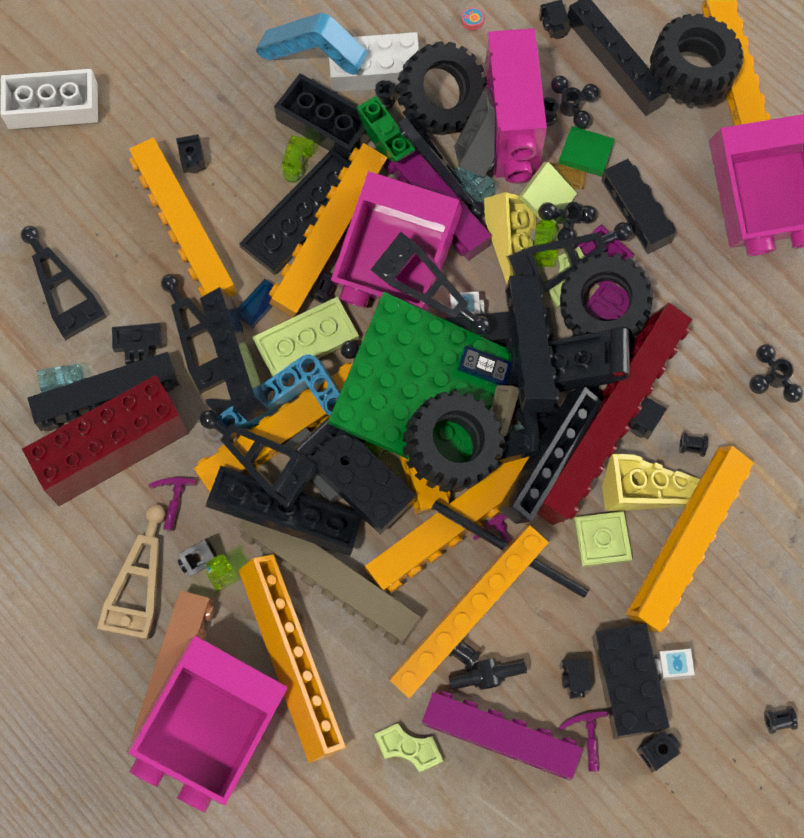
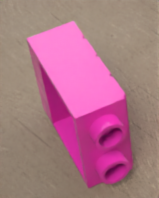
(518, 101)
(761, 182)
(379, 216)
(204, 724)

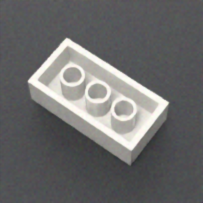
(383, 62)
(49, 99)

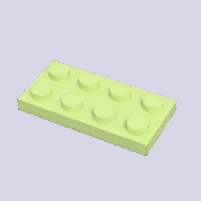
(312, 332)

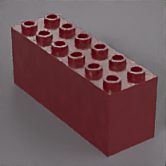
(105, 441)

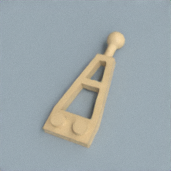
(129, 621)

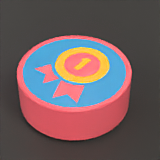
(472, 18)

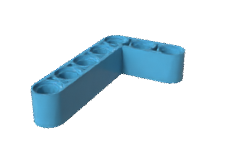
(313, 32)
(284, 393)

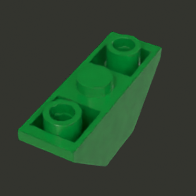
(384, 130)

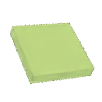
(546, 186)
(602, 539)

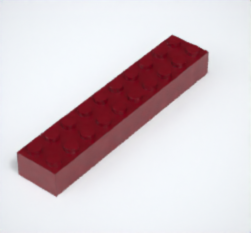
(619, 405)

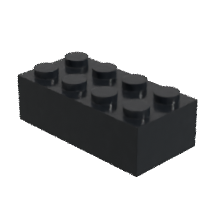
(321, 116)
(630, 681)

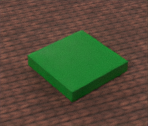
(586, 151)

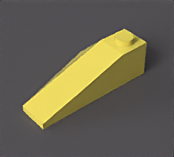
(510, 226)
(642, 485)

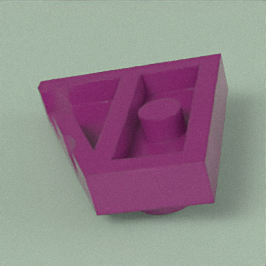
(607, 302)

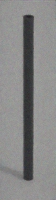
(501, 544)

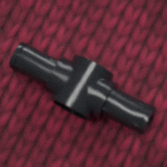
(487, 674)

